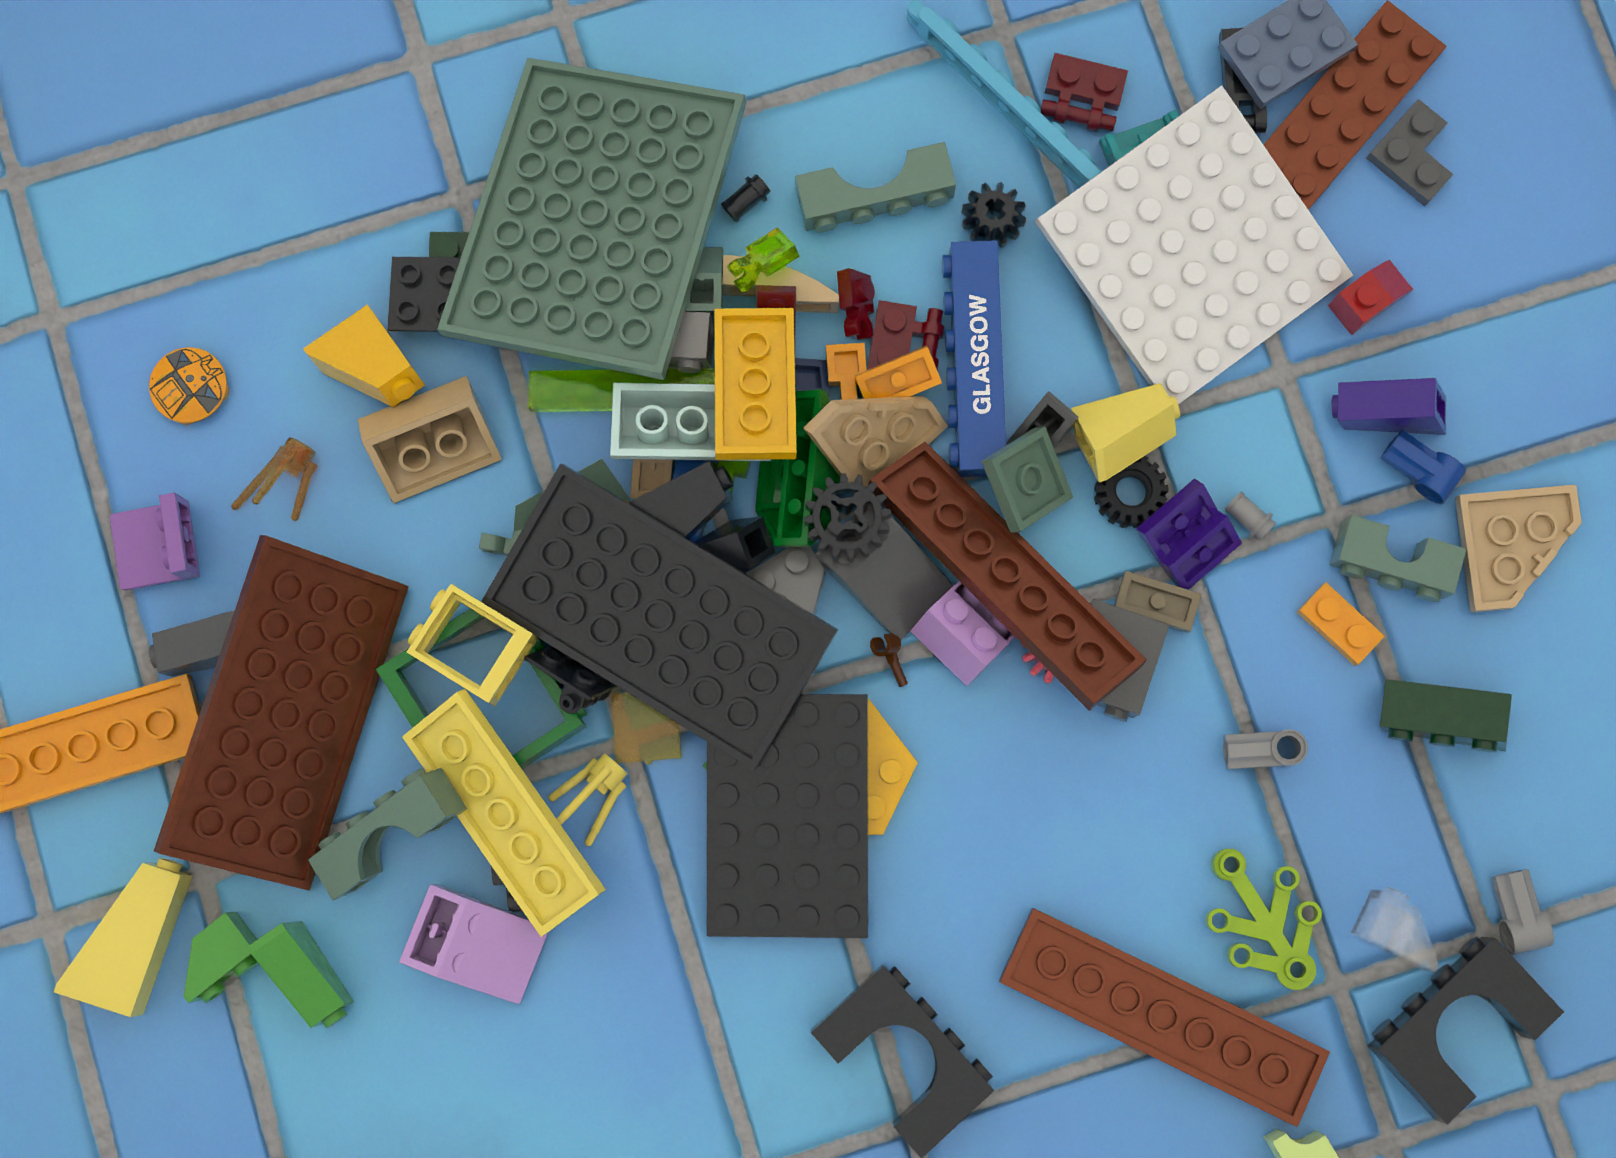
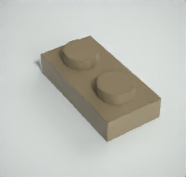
(1158, 601)

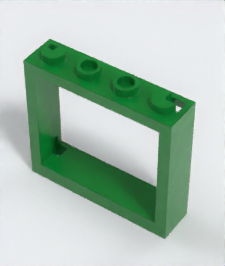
(415, 712)

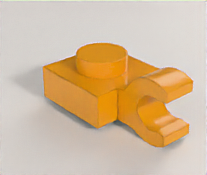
(843, 364)

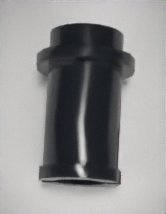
(746, 197)

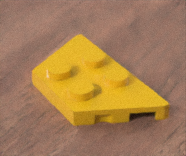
(888, 771)

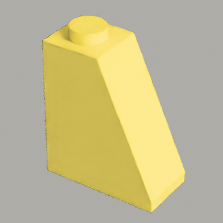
(1124, 428)

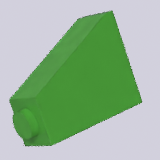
(302, 973)

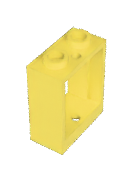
(505, 667)

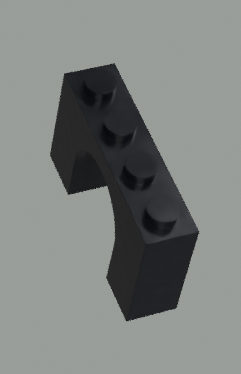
(1410, 1043)
(956, 1082)

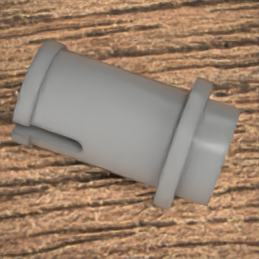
(1250, 516)

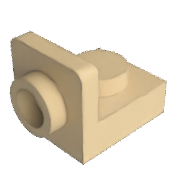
(649, 475)

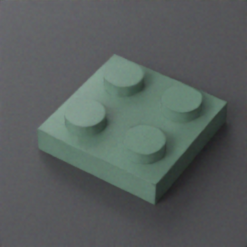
(1027, 479)

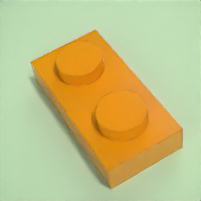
(900, 376)
(1340, 624)

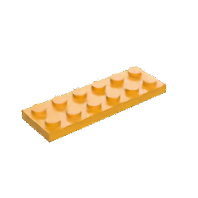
(96, 742)

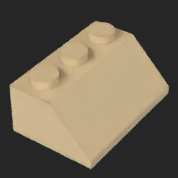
(429, 439)

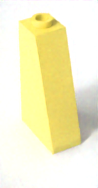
(129, 944)

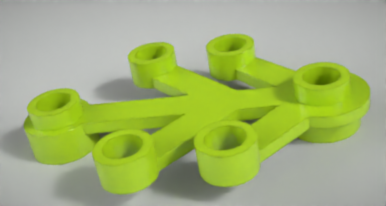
(1267, 924)

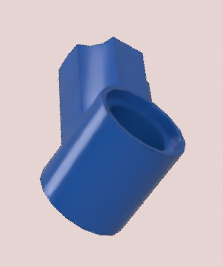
(1432, 472)

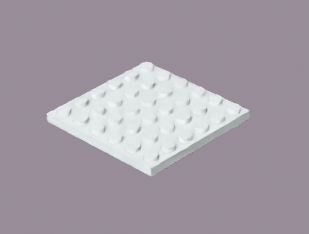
(1194, 247)

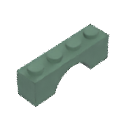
(830, 200)
(354, 857)

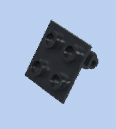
(419, 292)
(581, 684)

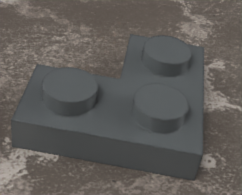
(1404, 156)

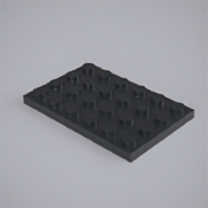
(795, 830)

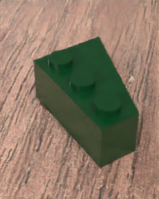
(1446, 715)

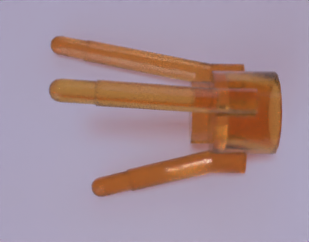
(291, 459)

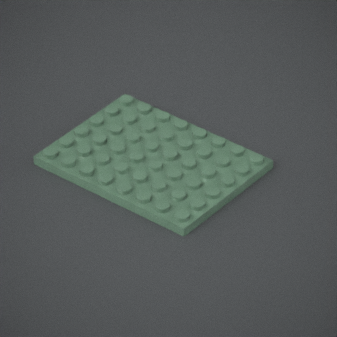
(594, 217)

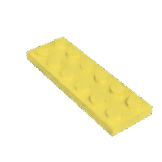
(505, 813)

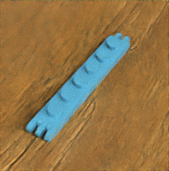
(1000, 92)

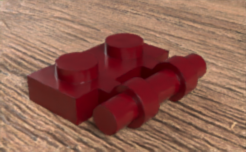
(1086, 83)
(896, 326)

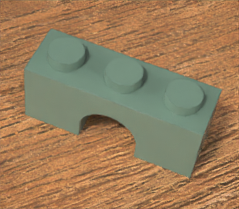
(1363, 552)

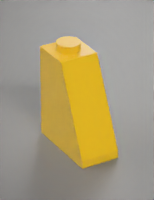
(365, 358)

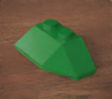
(789, 483)

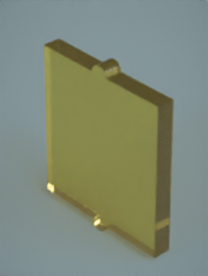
(642, 732)

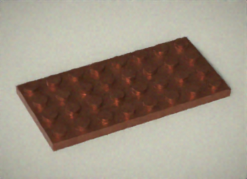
(282, 715)

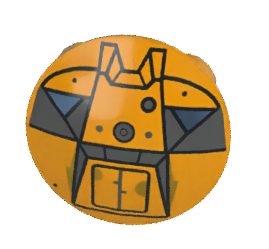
(188, 385)

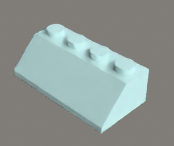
(663, 422)

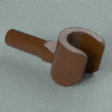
(890, 652)

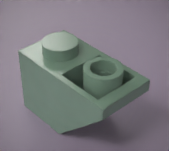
(707, 284)

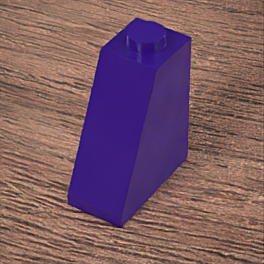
(1391, 406)

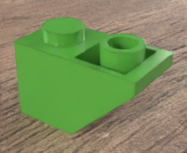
(218, 955)

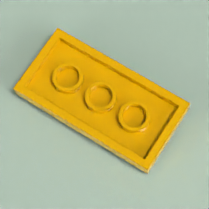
(754, 384)

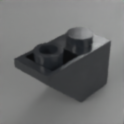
(740, 542)

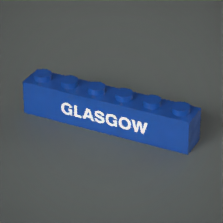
(976, 354)

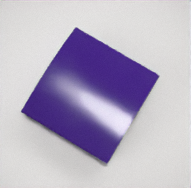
(1189, 535)

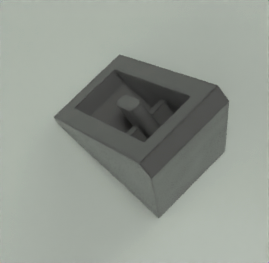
(1051, 414)

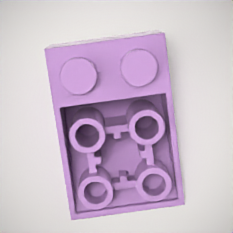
(962, 633)
(473, 944)

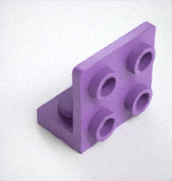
(155, 544)

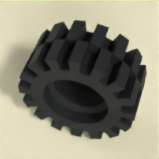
(1126, 514)

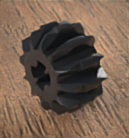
(991, 201)

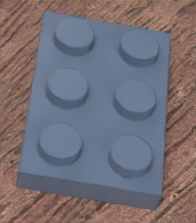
(1286, 48)

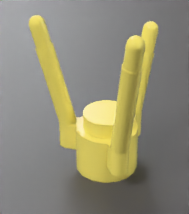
(603, 776)

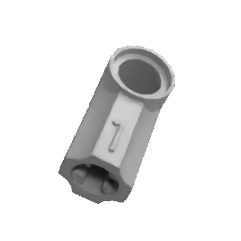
(1260, 749)
(1522, 922)

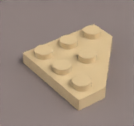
(873, 432)
(1512, 540)

